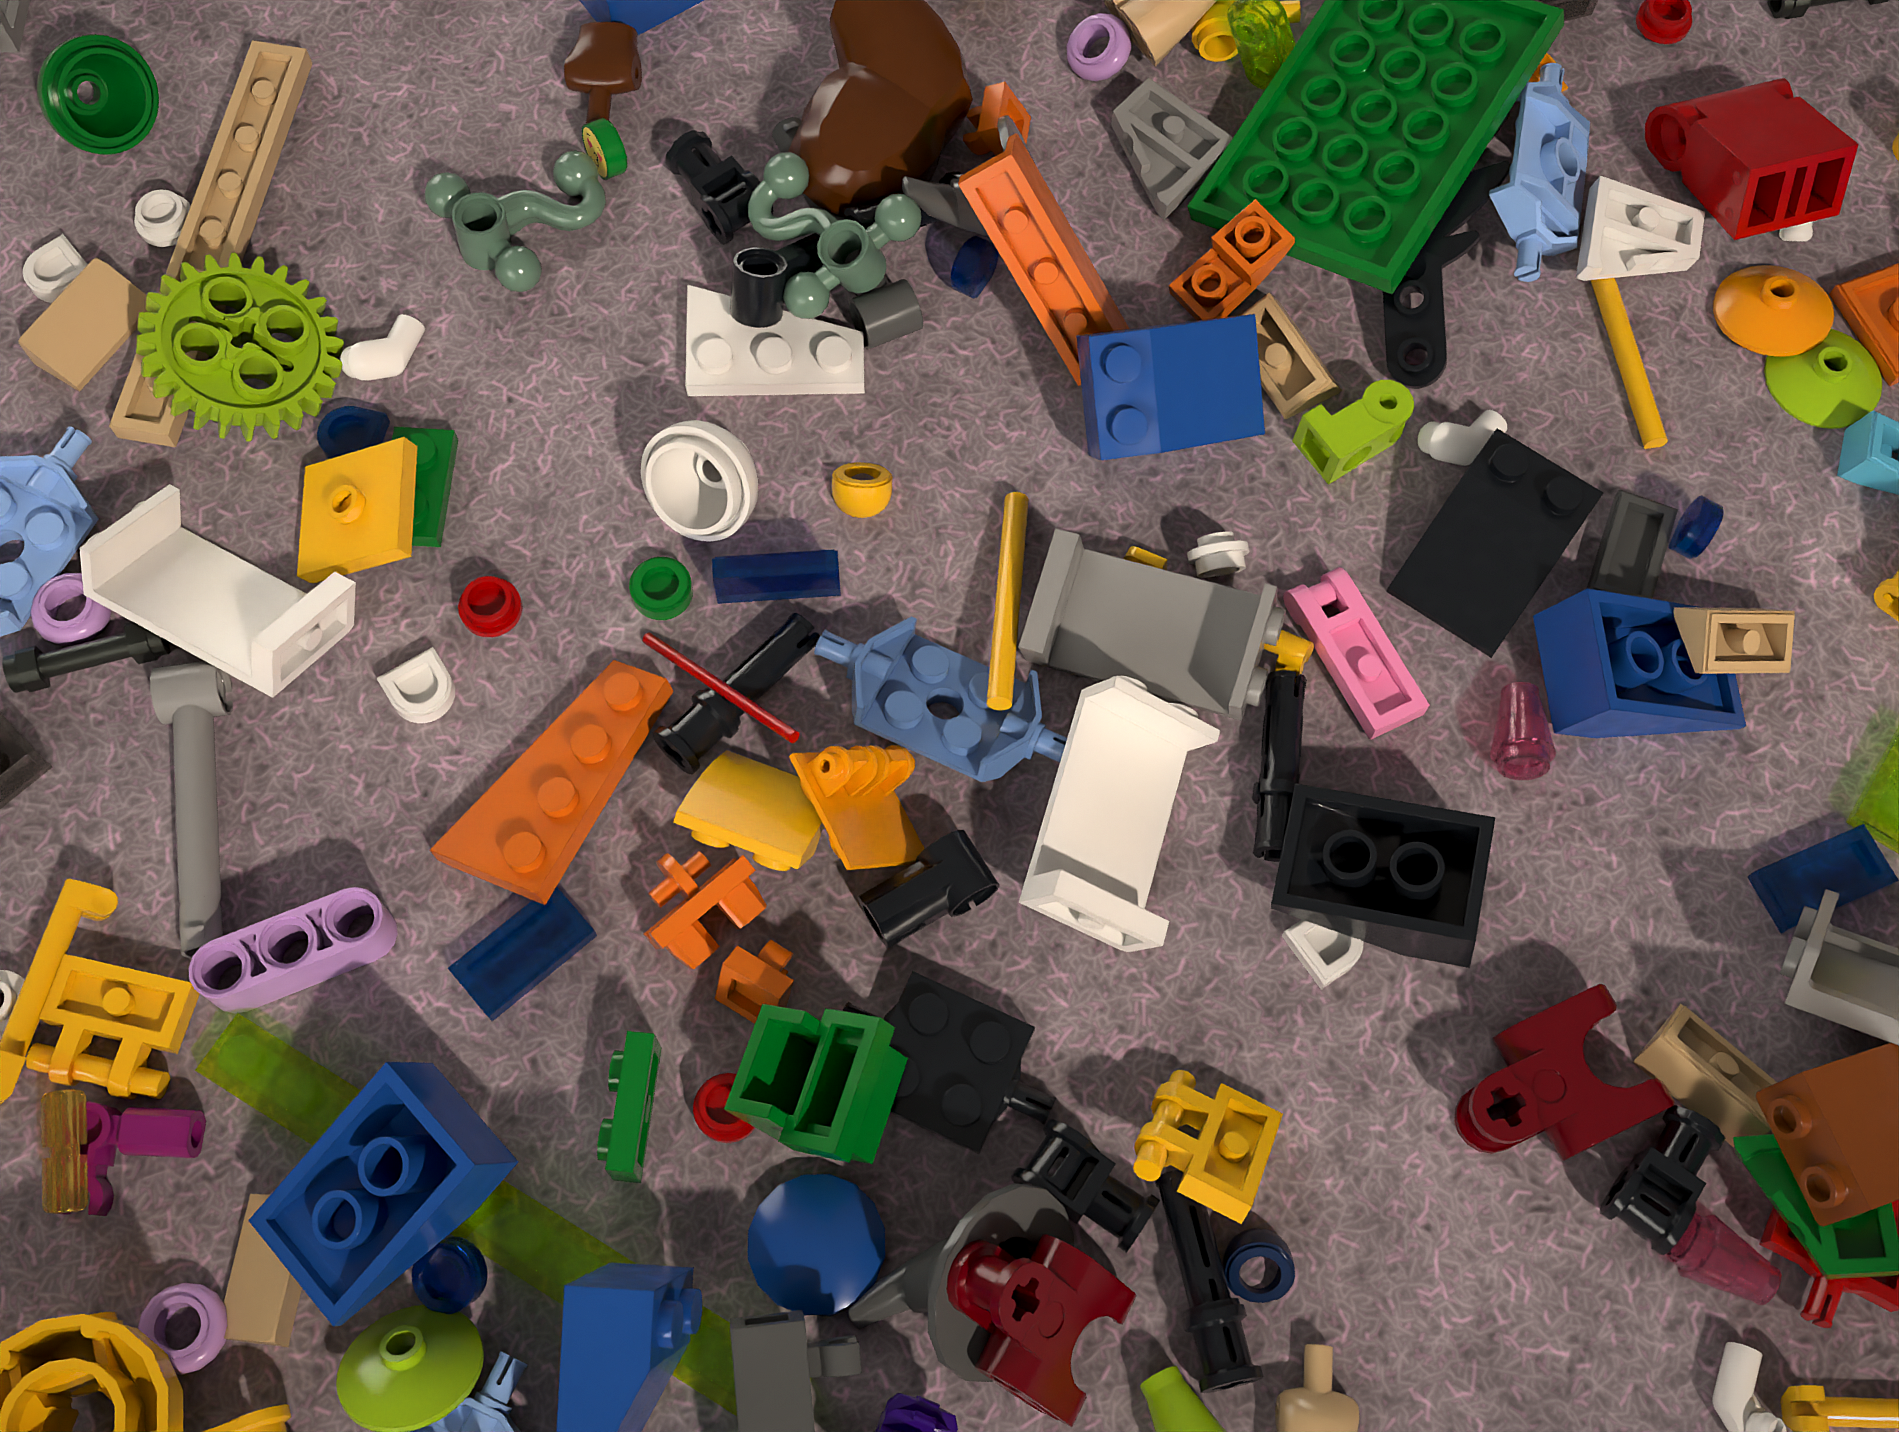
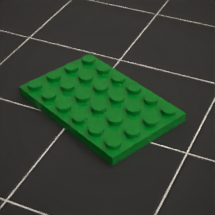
(1377, 126)

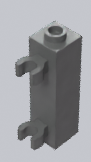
(776, 1367)

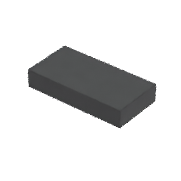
(1632, 546)

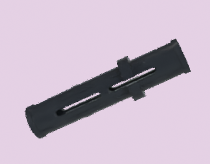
(1279, 760)

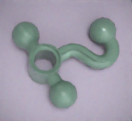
(488, 222)
(809, 292)

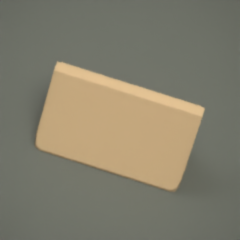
(85, 324)
(1288, 364)
(1737, 639)
(1707, 1074)
(260, 1290)

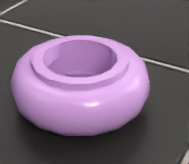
(1111, 59)
(74, 631)
(212, 1329)

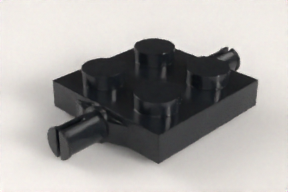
(959, 1063)

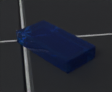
(776, 576)
(1842, 864)
(522, 953)

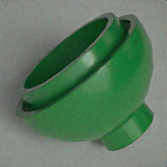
(123, 96)

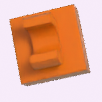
(997, 102)
(754, 981)

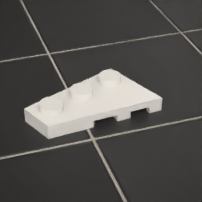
(771, 360)

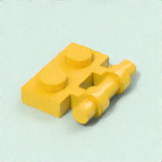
(118, 1005)
(1229, 1152)

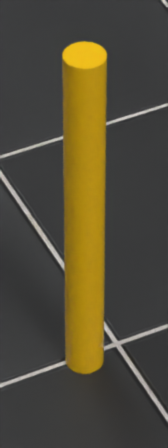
(1629, 363)
(1007, 602)

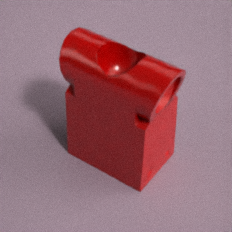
(1755, 156)

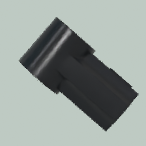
(761, 278)
(938, 884)

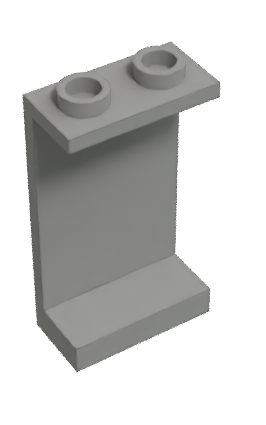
(1164, 628)

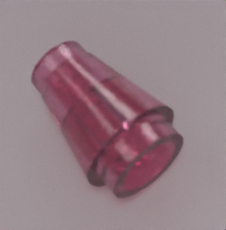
(1522, 734)
(1723, 1260)

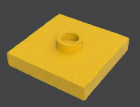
(357, 510)

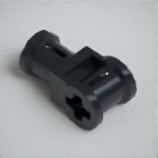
(717, 187)
(1661, 1183)
(1086, 1185)

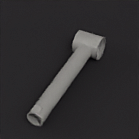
(190, 699)

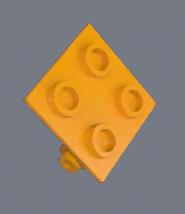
(859, 803)

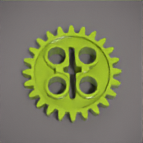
(216, 386)

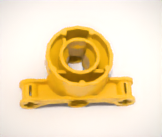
(93, 1354)

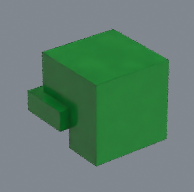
(819, 1082)

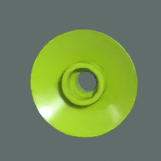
(1821, 395)
(409, 1369)

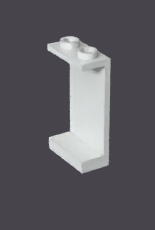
(211, 598)
(1112, 813)

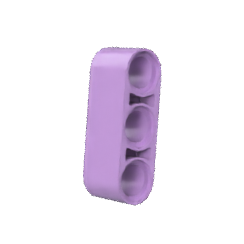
(263, 946)

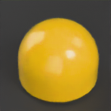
(861, 497)

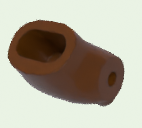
(603, 65)

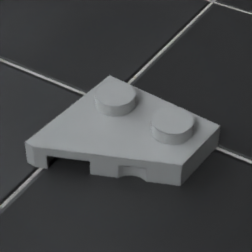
(1167, 144)

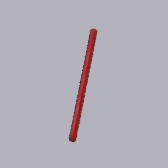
(721, 688)

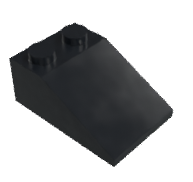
(1494, 542)
(1385, 872)

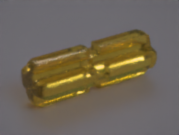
(65, 1169)

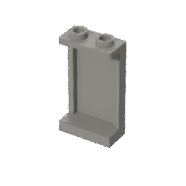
(1843, 974)

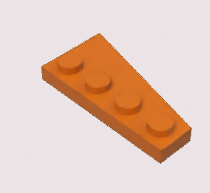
(551, 796)

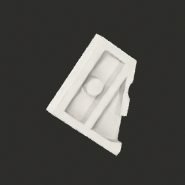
(1636, 233)

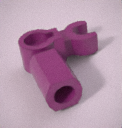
(135, 1133)

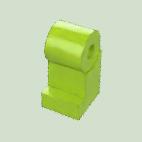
(1356, 432)

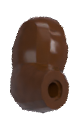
(885, 107)

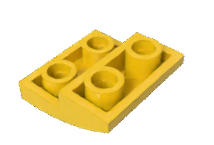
(752, 809)

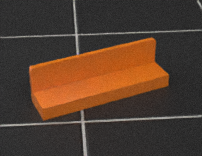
(1041, 250)

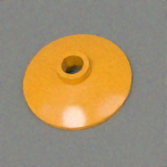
(1773, 310)

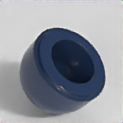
(1258, 1243)

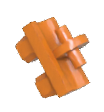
(727, 888)

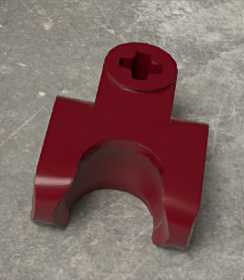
(1552, 1086)
(1035, 1316)

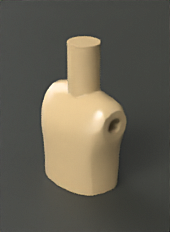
(1315, 1404)

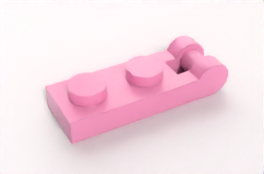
(1357, 653)

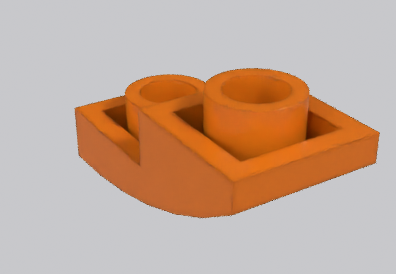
(1234, 266)

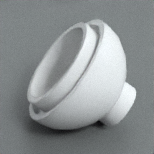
(699, 480)

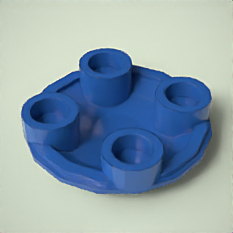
(816, 1244)

